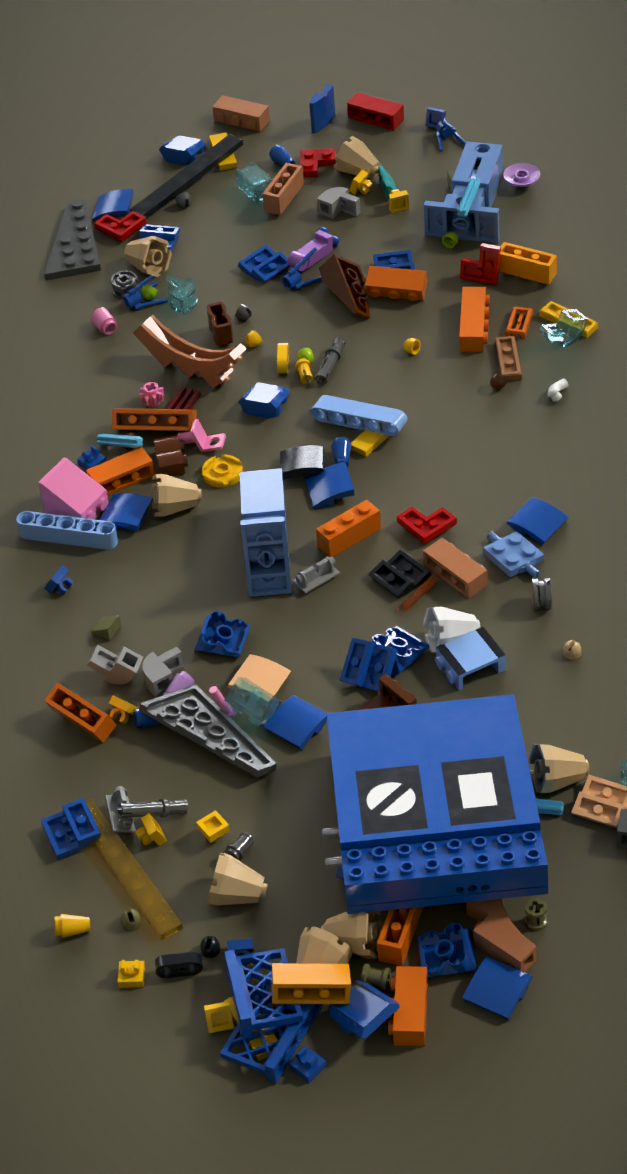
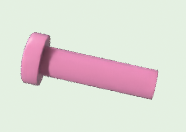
(218, 697)

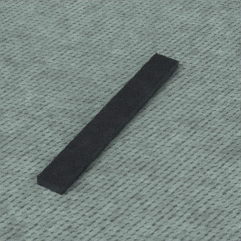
(187, 176)

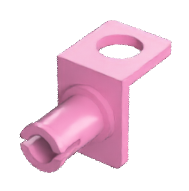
(198, 436)

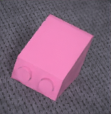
(72, 492)

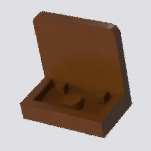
(390, 695)

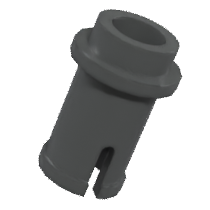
(238, 848)

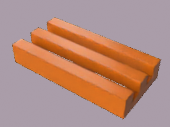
(517, 331)

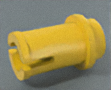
(303, 367)

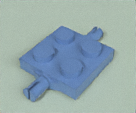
(513, 554)

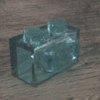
(252, 181)
(252, 701)

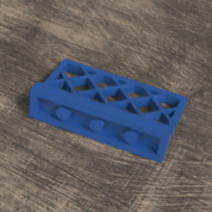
(244, 1005)
(281, 1051)

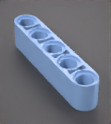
(358, 415)
(67, 530)

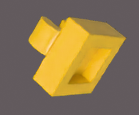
(360, 183)
(398, 201)
(121, 707)
(213, 826)
(150, 831)
(131, 974)
(219, 1017)

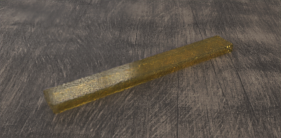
(133, 877)

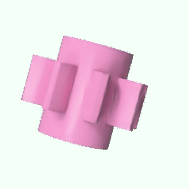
(151, 394)

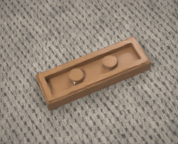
(508, 358)

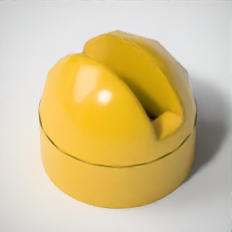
(253, 339)
(412, 346)

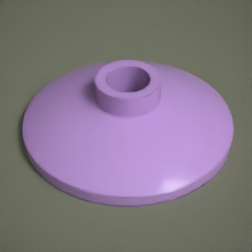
(521, 174)

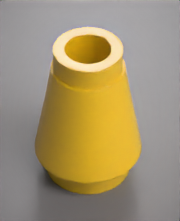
(70, 925)

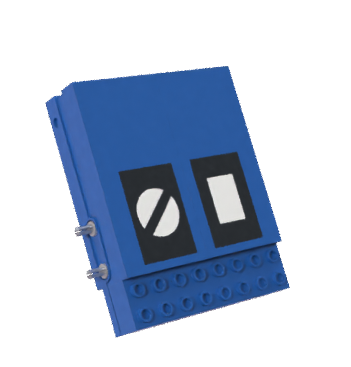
(434, 805)

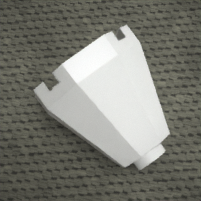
(447, 625)

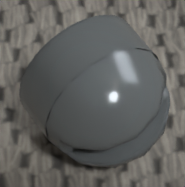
(183, 199)
(243, 312)

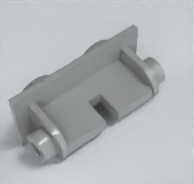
(314, 577)
(123, 825)

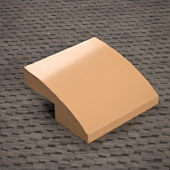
(263, 673)
(601, 801)

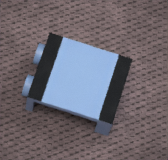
(468, 655)

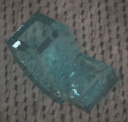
(182, 294)
(567, 330)

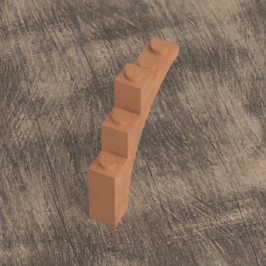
(190, 358)
(499, 936)

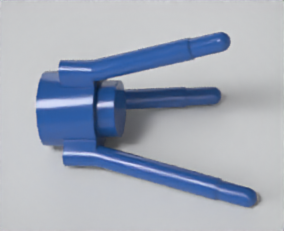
(445, 130)
(293, 277)
(134, 297)

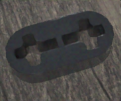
(178, 965)

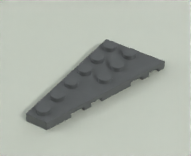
(74, 245)
(203, 722)

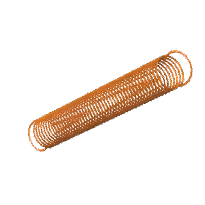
(426, 582)

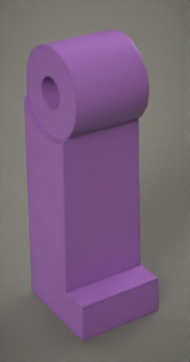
(324, 245)

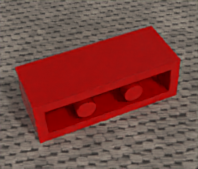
(375, 111)

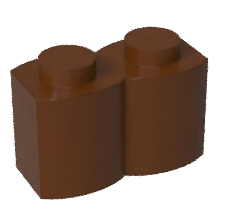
(220, 323)
(170, 456)

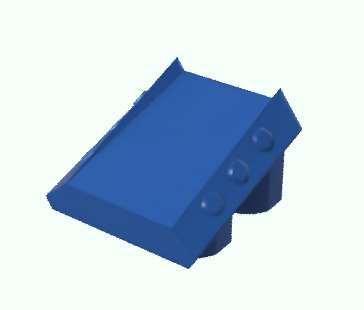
(182, 150)
(264, 400)
(222, 635)
(408, 647)
(447, 951)
(365, 1012)

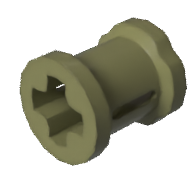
(531, 917)
(376, 976)

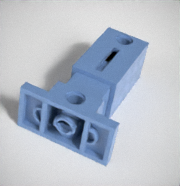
(482, 222)
(265, 532)

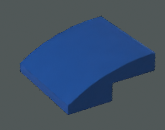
(322, 108)
(113, 203)
(165, 232)
(396, 259)
(264, 264)
(330, 485)
(127, 510)
(538, 520)
(367, 663)
(296, 721)
(71, 829)
(497, 987)

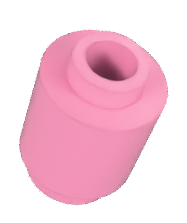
(104, 321)

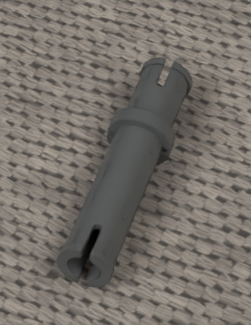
(332, 355)
(157, 808)

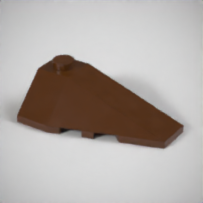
(347, 283)

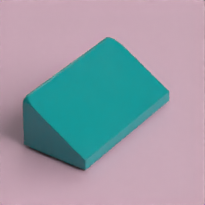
(386, 181)

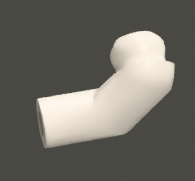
(554, 389)

